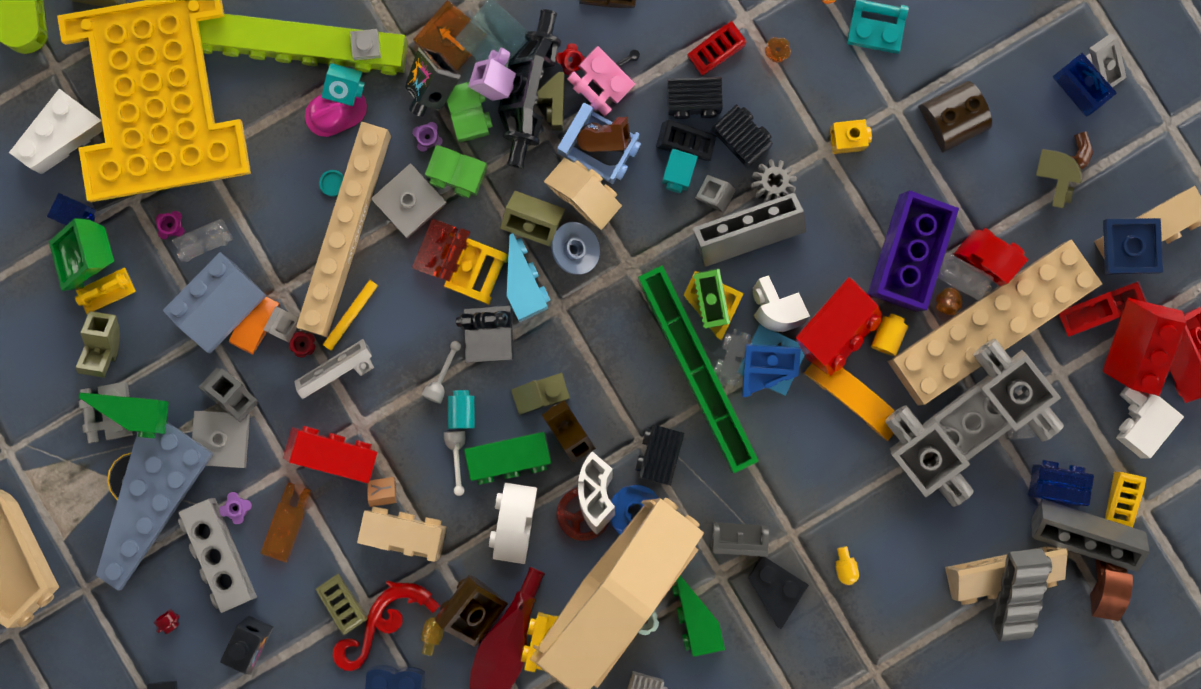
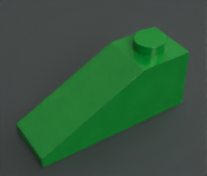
(133, 414)

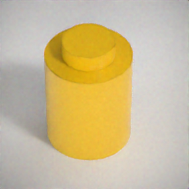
(890, 335)

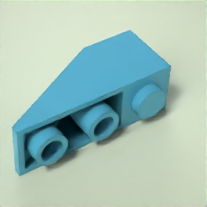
(522, 288)

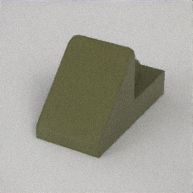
(553, 94)
(540, 393)

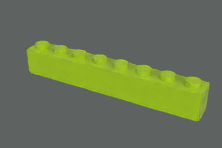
(298, 42)

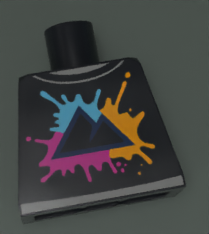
(430, 81)
(246, 645)

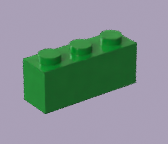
(508, 457)

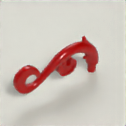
(393, 623)

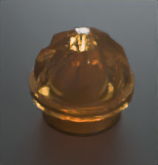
(949, 301)

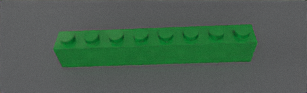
(697, 369)

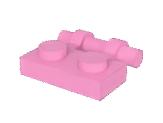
(606, 76)

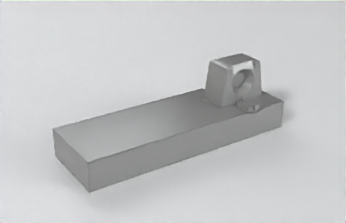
(354, 357)

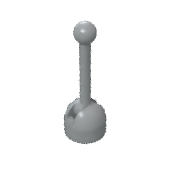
(435, 391)

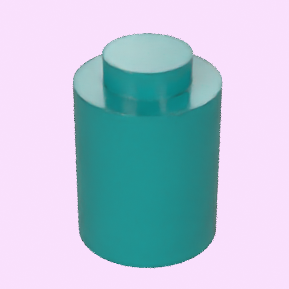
(461, 410)

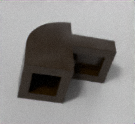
(568, 431)

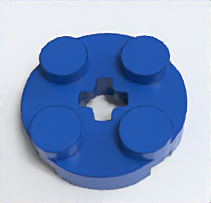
(626, 498)

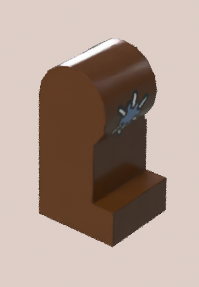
(606, 137)

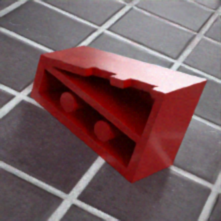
(330, 454)

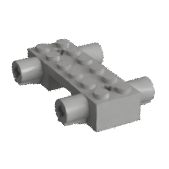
(974, 422)

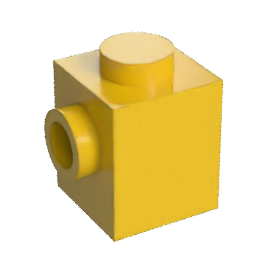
(850, 136)

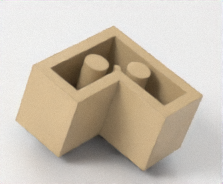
(584, 192)

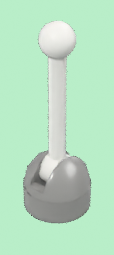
(455, 440)

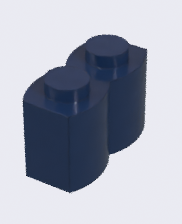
(391, 678)

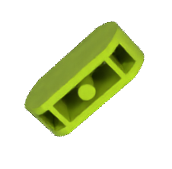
(23, 25)

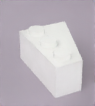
(56, 133)

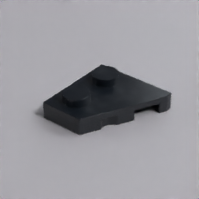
(777, 589)

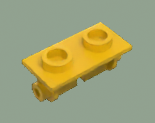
(105, 291)

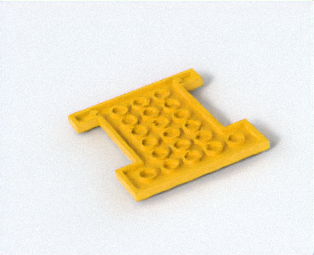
(153, 99)

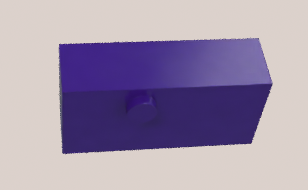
(913, 251)

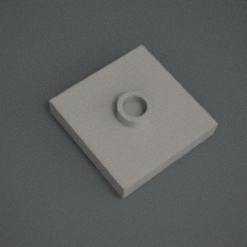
(409, 200)
(223, 437)

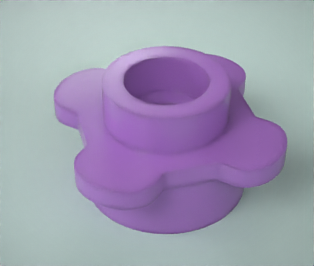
(422, 131)
(234, 500)

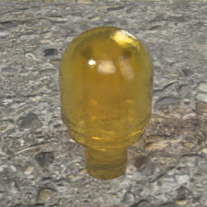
(431, 636)

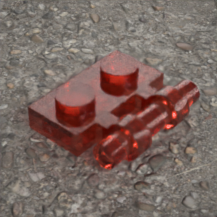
(435, 249)

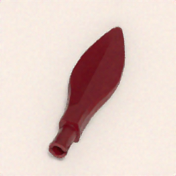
(500, 652)

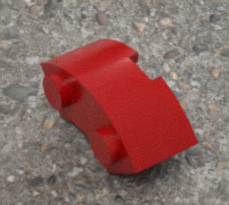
(992, 255)

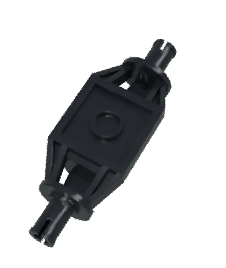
(529, 65)

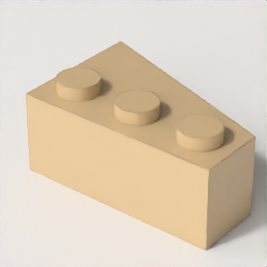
(402, 533)

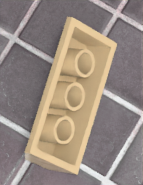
(984, 576)

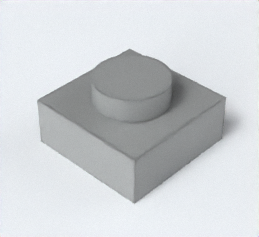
(365, 44)
(282, 324)

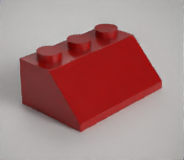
(839, 327)
(1144, 345)
(1187, 359)

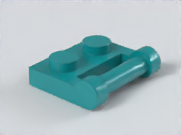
(875, 33)

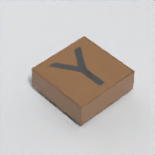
(382, 491)

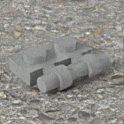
(112, 429)

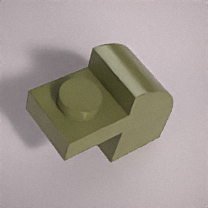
(1060, 167)
(101, 344)

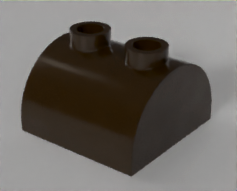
(957, 115)
(470, 610)

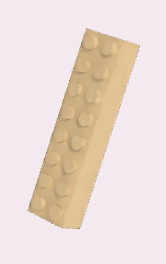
(1002, 315)

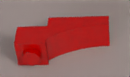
(1099, 309)

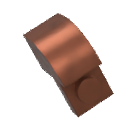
(1111, 592)

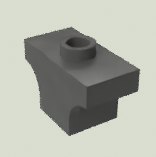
(228, 394)

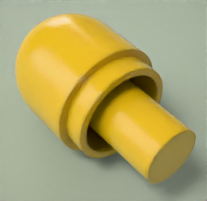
(846, 567)

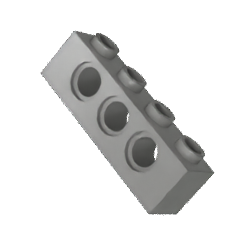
(220, 538)

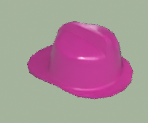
(331, 117)

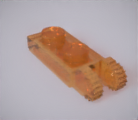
(285, 525)

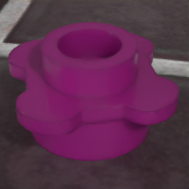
(162, 224)

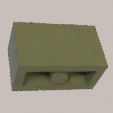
(532, 218)

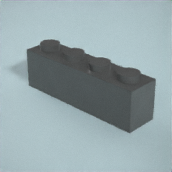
(750, 229)
(1089, 535)

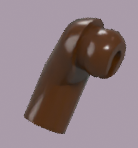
(1085, 149)

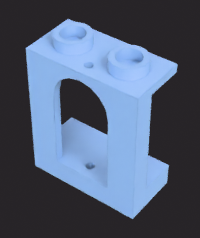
(567, 149)

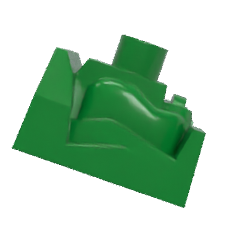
(80, 252)

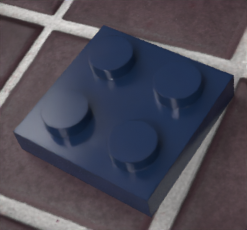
(1133, 246)

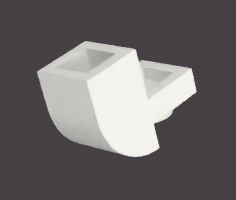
(777, 313)

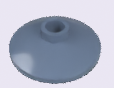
(582, 242)

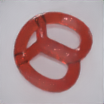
(576, 518)

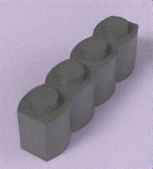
(1021, 594)

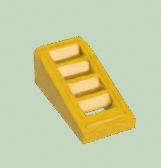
(1134, 501)

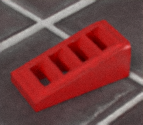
(735, 34)

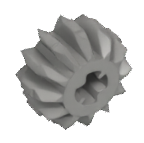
(773, 172)

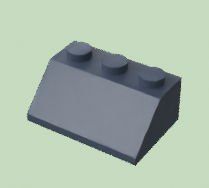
(214, 302)

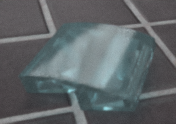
(490, 30)

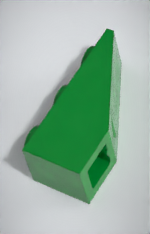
(702, 627)

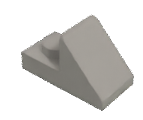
(1108, 59)

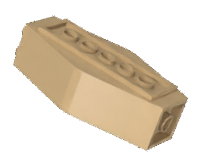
(618, 595)

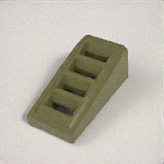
(333, 609)

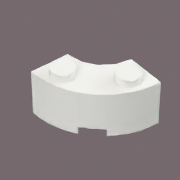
(592, 492)
(514, 523)

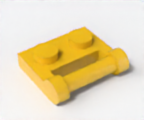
(470, 265)

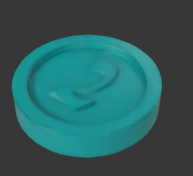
(331, 182)

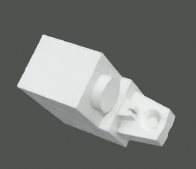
(1150, 422)

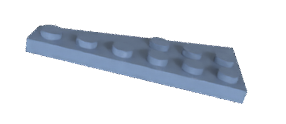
(151, 491)

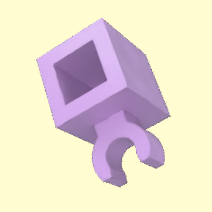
(492, 77)

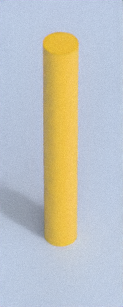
(350, 315)

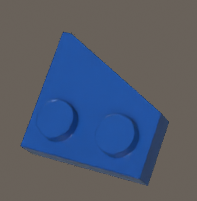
(768, 365)

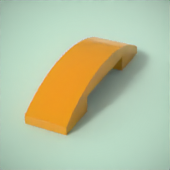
(856, 397)

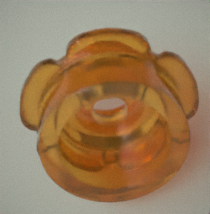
(771, 52)

